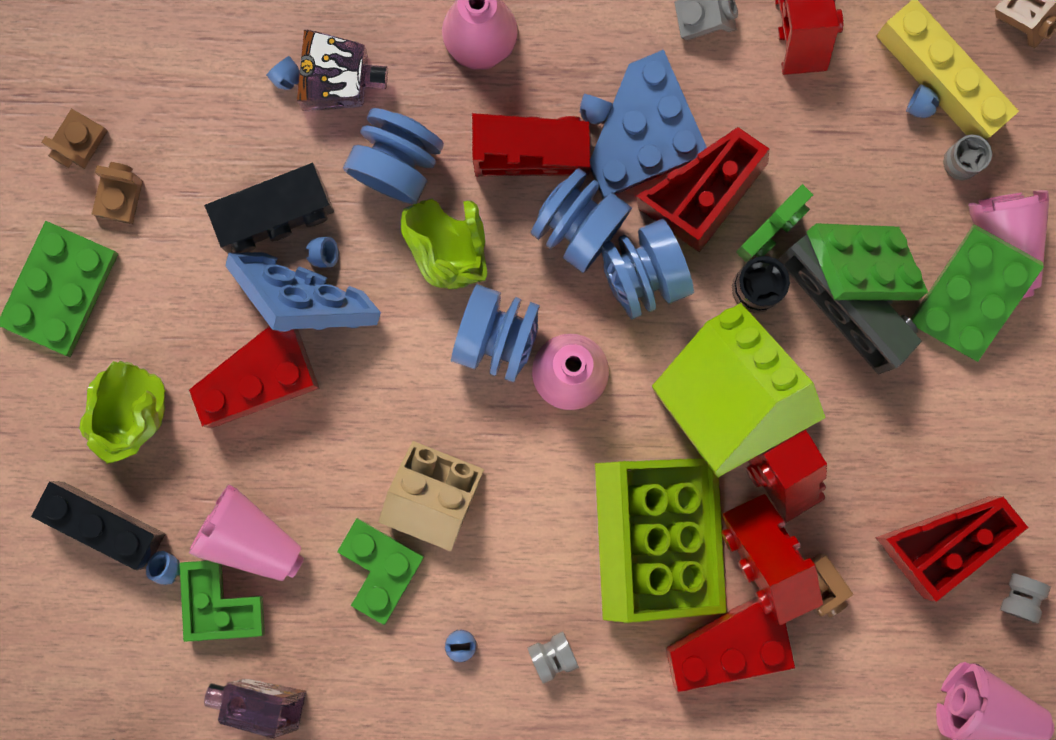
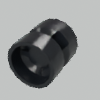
(761, 284)

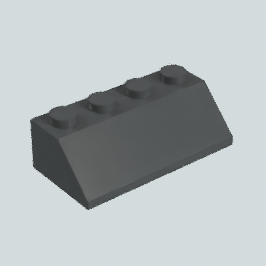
(869, 325)

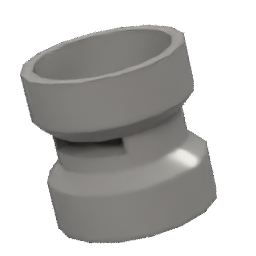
(973, 151)
(1021, 606)
(545, 661)

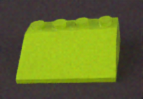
(737, 391)
(659, 540)

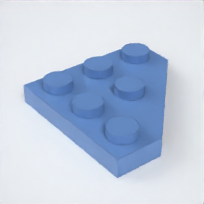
(646, 128)
(299, 297)

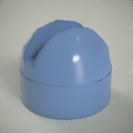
(284, 74)
(923, 102)
(594, 109)
(323, 252)
(155, 568)
(460, 637)

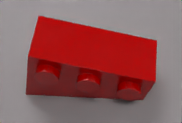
(809, 34)
(529, 145)
(707, 188)
(255, 377)
(791, 475)
(952, 545)
(772, 560)
(731, 649)

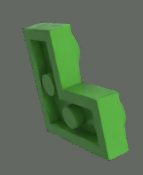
(784, 217)
(389, 565)
(209, 614)

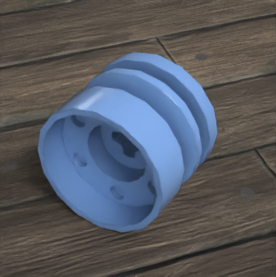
(396, 149)
(580, 219)
(651, 267)
(495, 333)

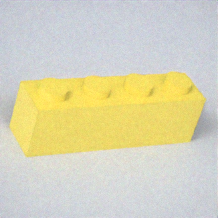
(946, 69)

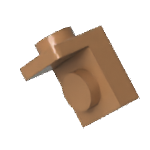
(1032, 17)
(75, 140)
(117, 193)
(830, 580)

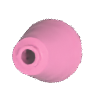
(479, 32)
(1018, 222)
(567, 388)
(246, 539)
(988, 708)

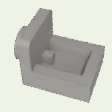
(705, 16)

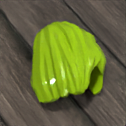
(444, 248)
(122, 411)

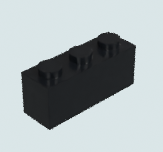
(270, 209)
(98, 525)

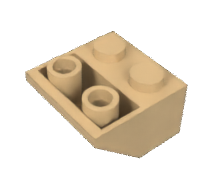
(430, 495)

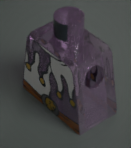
(335, 73)
(257, 706)

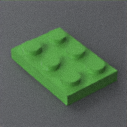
(866, 262)
(57, 289)
(976, 292)

